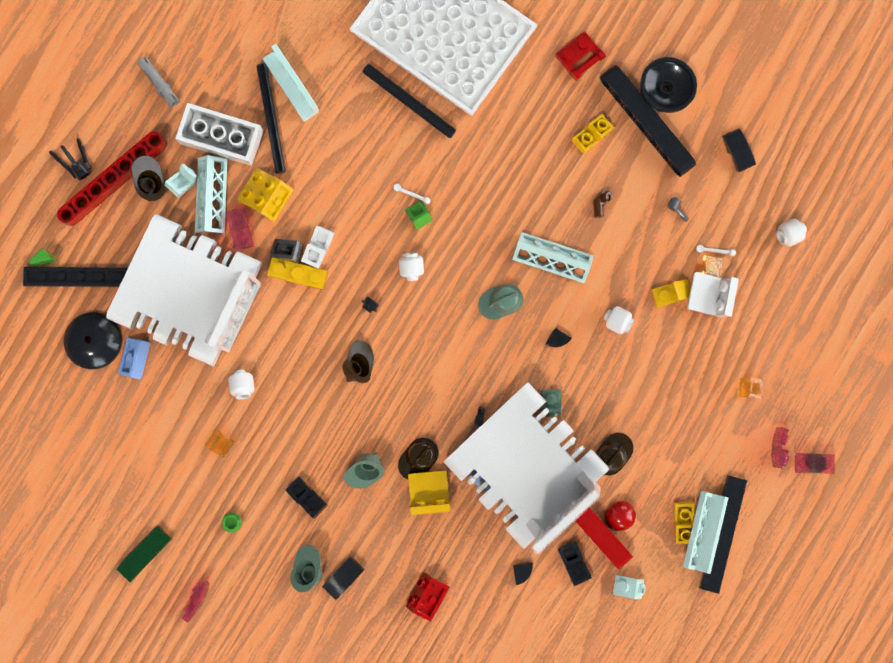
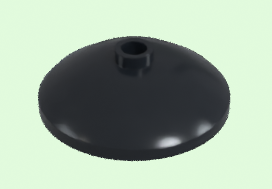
(673, 75)
(104, 345)

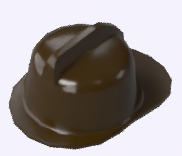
(148, 178)
(359, 362)
(615, 452)
(418, 457)

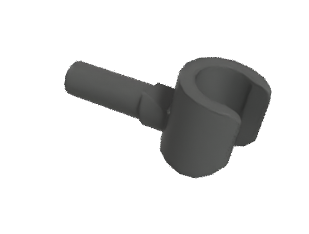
(674, 206)

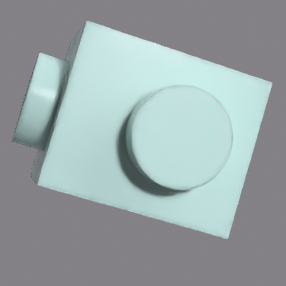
(181, 181)
(629, 587)

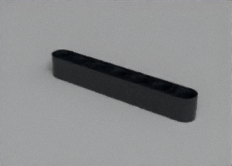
(647, 120)

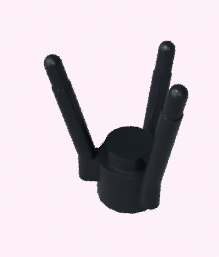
(79, 169)

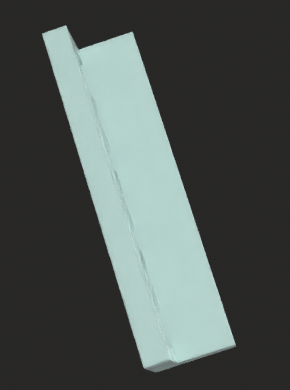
(290, 84)
(206, 194)
(556, 252)
(705, 532)

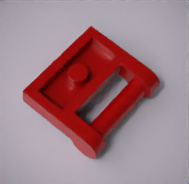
(576, 51)

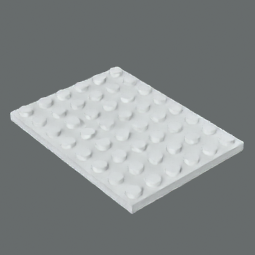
(447, 44)

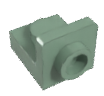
(553, 402)

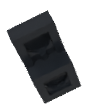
(739, 149)
(306, 497)
(574, 563)
(343, 578)

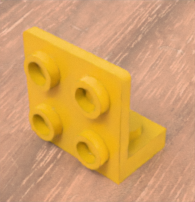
(265, 194)
(429, 492)

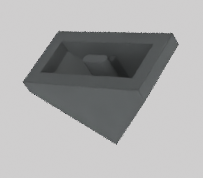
(287, 250)

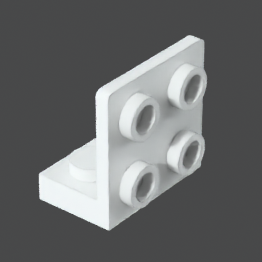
(712, 295)

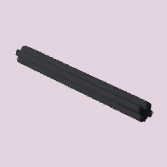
(409, 101)
(271, 118)

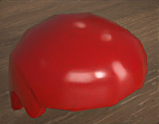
(620, 516)

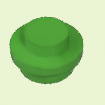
(231, 522)

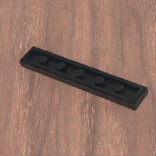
(73, 276)
(734, 491)

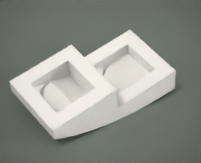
(318, 246)

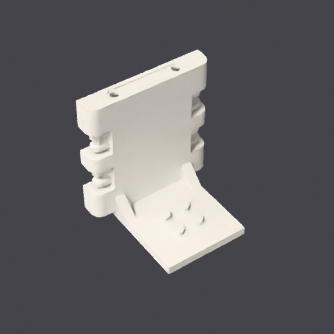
(186, 291)
(529, 469)

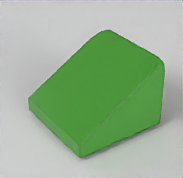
(419, 215)
(42, 258)

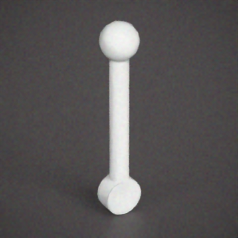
(397, 187)
(700, 248)

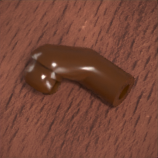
(599, 202)

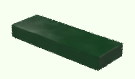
(144, 553)

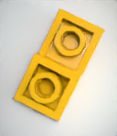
(592, 133)
(683, 521)

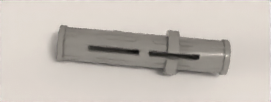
(163, 88)

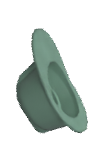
(500, 301)
(364, 471)
(306, 569)

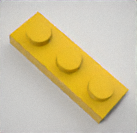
(297, 273)

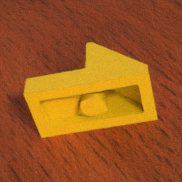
(671, 293)

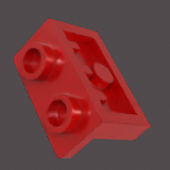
(427, 597)

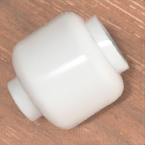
(791, 232)
(411, 266)
(619, 320)
(241, 384)

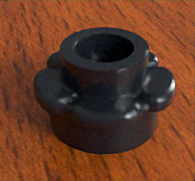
(369, 305)

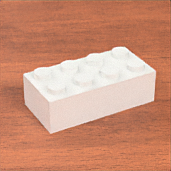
(219, 134)

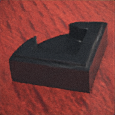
(558, 339)
(480, 416)
(522, 572)

